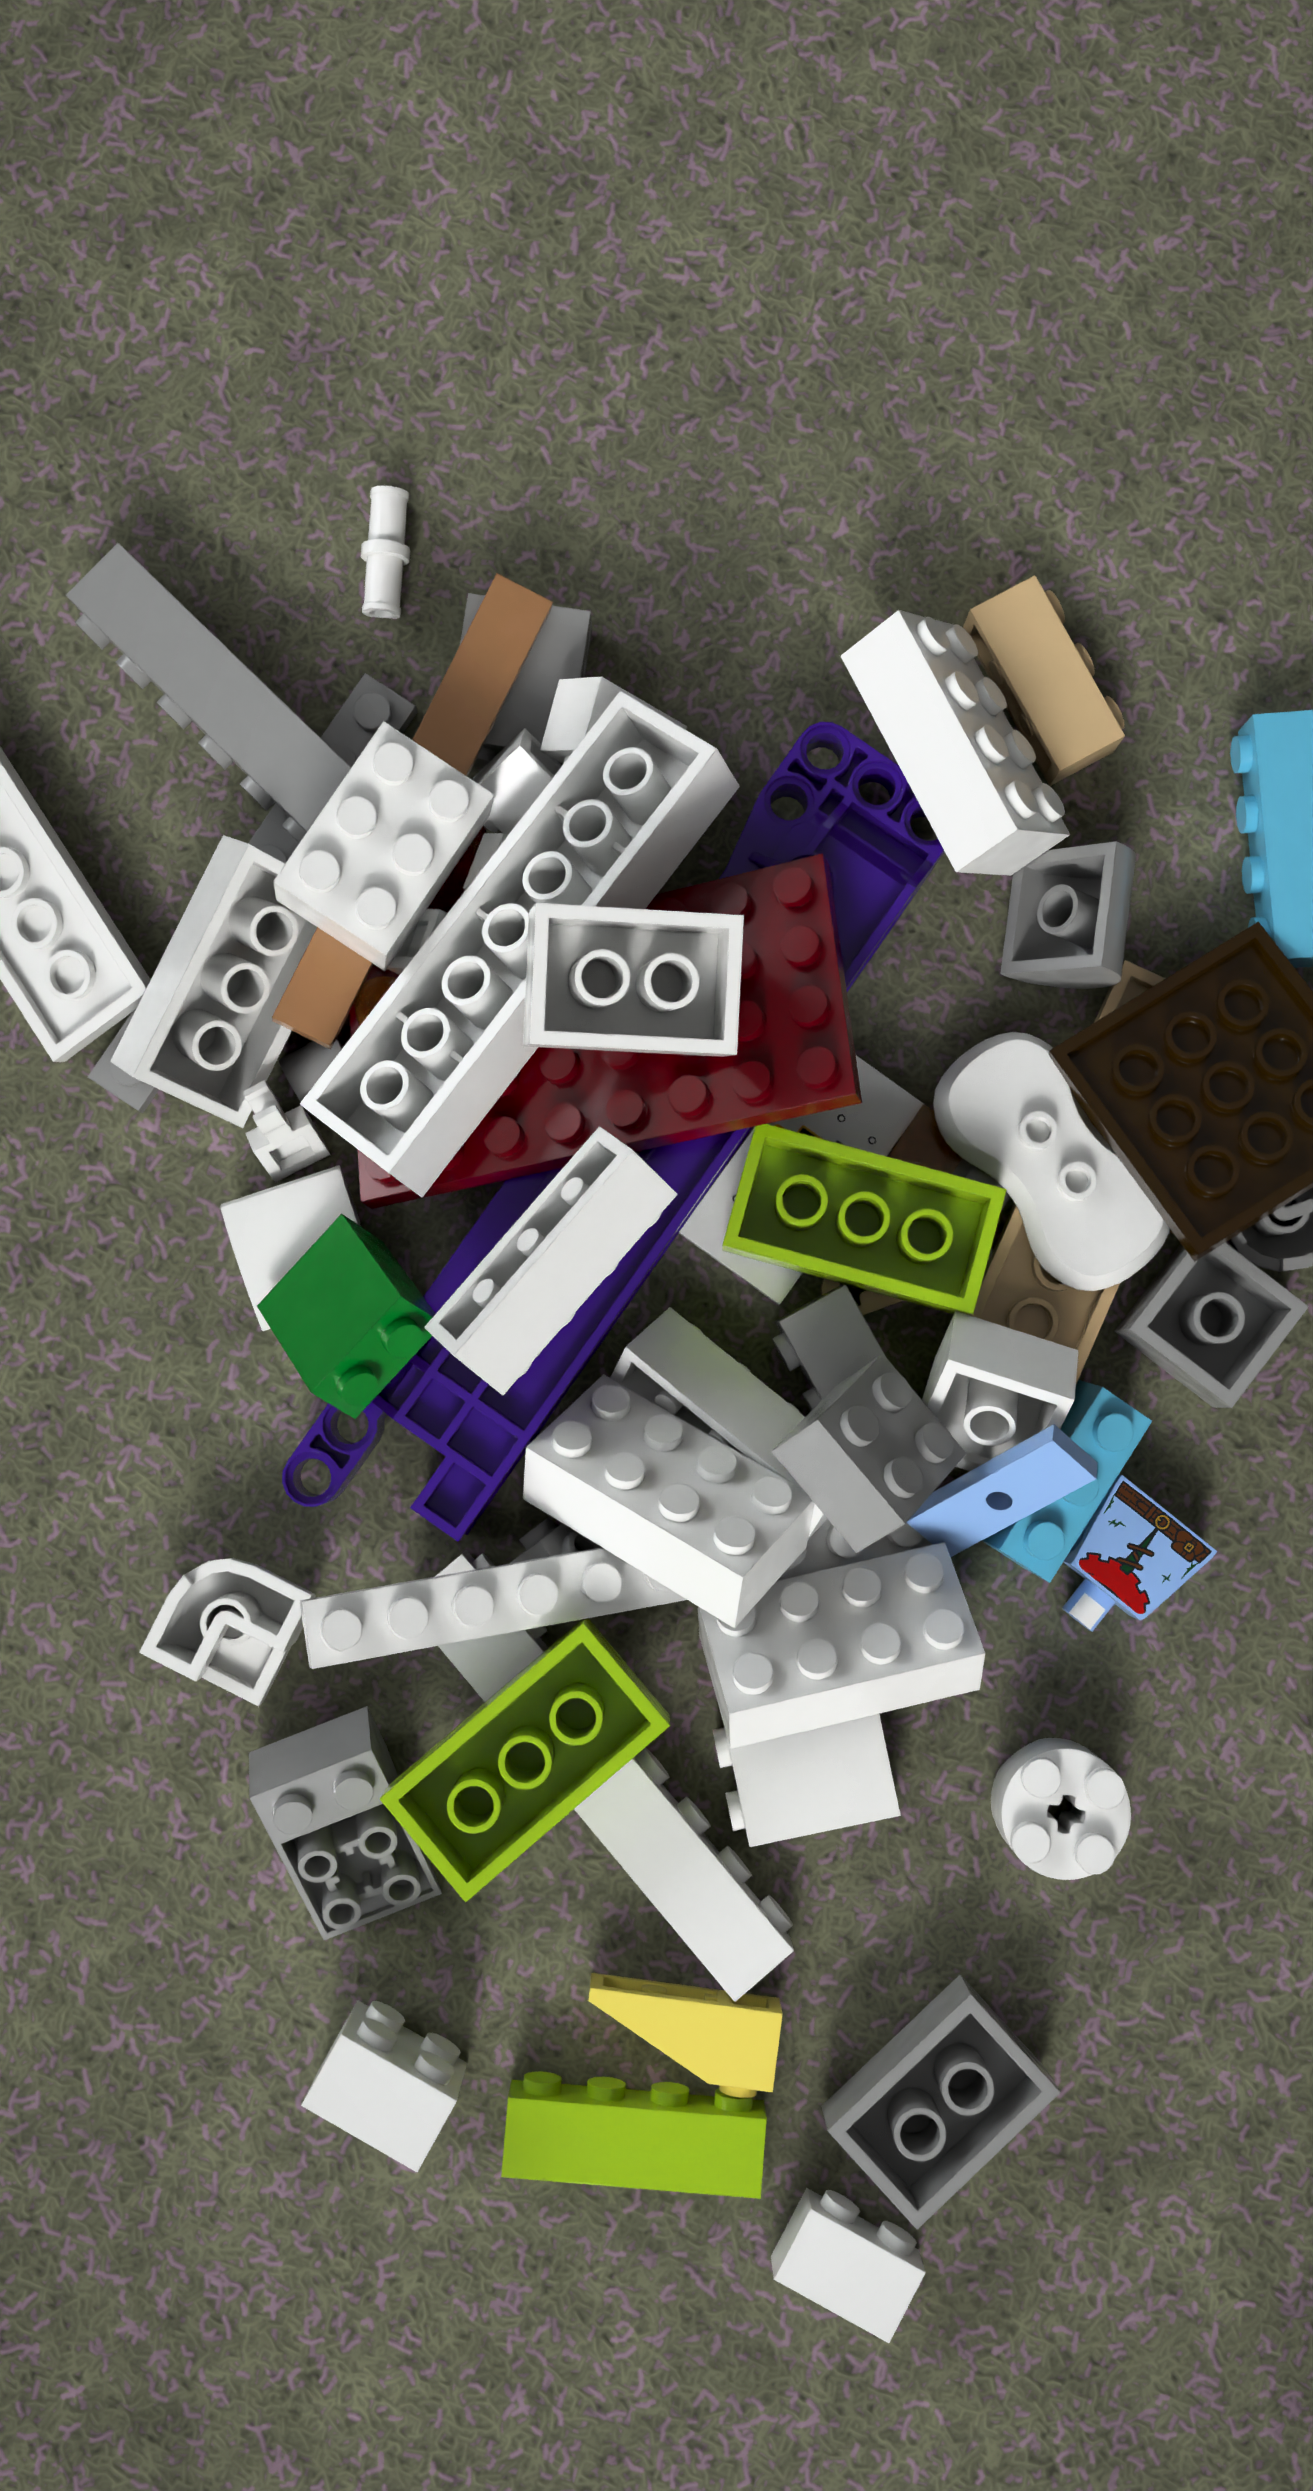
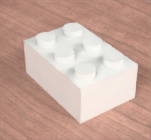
(383, 846)
(633, 980)

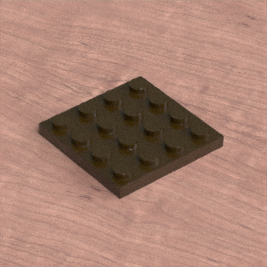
(1206, 1089)

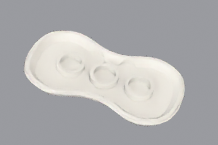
(1023, 1127)

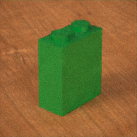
(347, 1316)

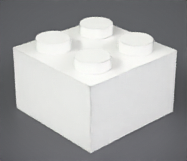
(388, 2083)

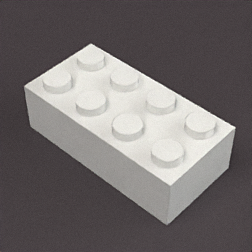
(956, 744)
(212, 999)
(668, 1499)
(844, 1646)

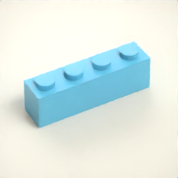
(1277, 814)

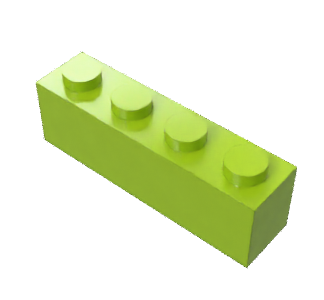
(633, 2136)

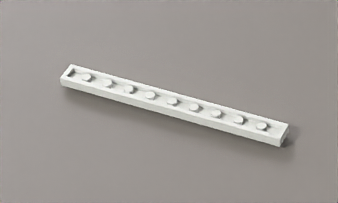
(521, 1598)

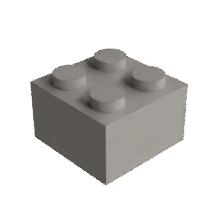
(1211, 1322)
(869, 1454)

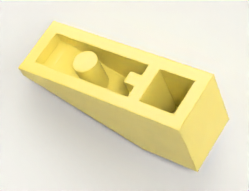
(699, 2028)

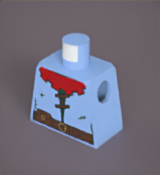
(1131, 1556)

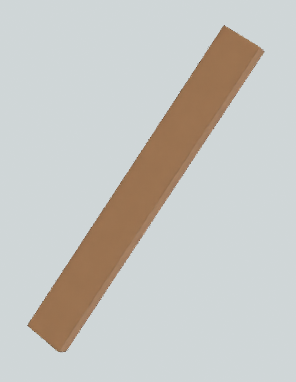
(453, 731)

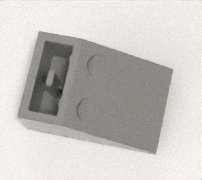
(331, 1828)

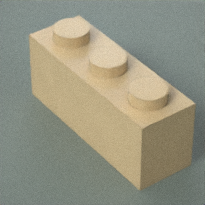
(1045, 679)

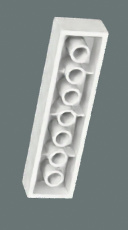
(454, 1017)

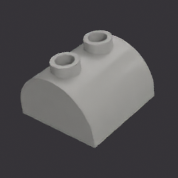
(1070, 917)

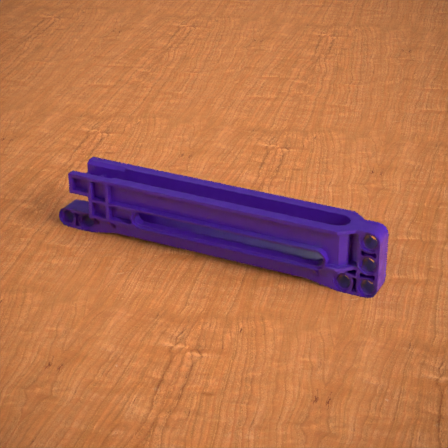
(484, 1434)

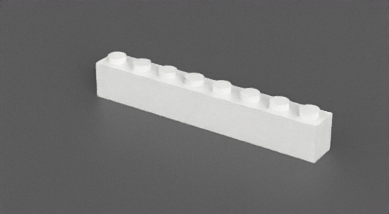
(653, 1834)

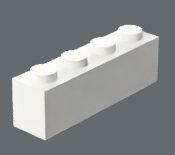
(551, 1260)
(710, 1390)

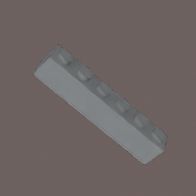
(208, 687)

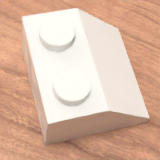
(998, 1386)

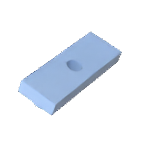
(1004, 1490)

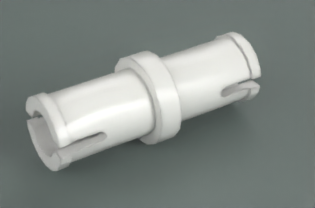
(385, 552)

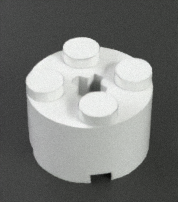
(1081, 1839)

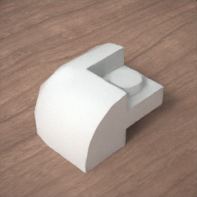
(228, 1626)

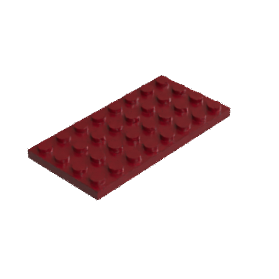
(788, 1063)

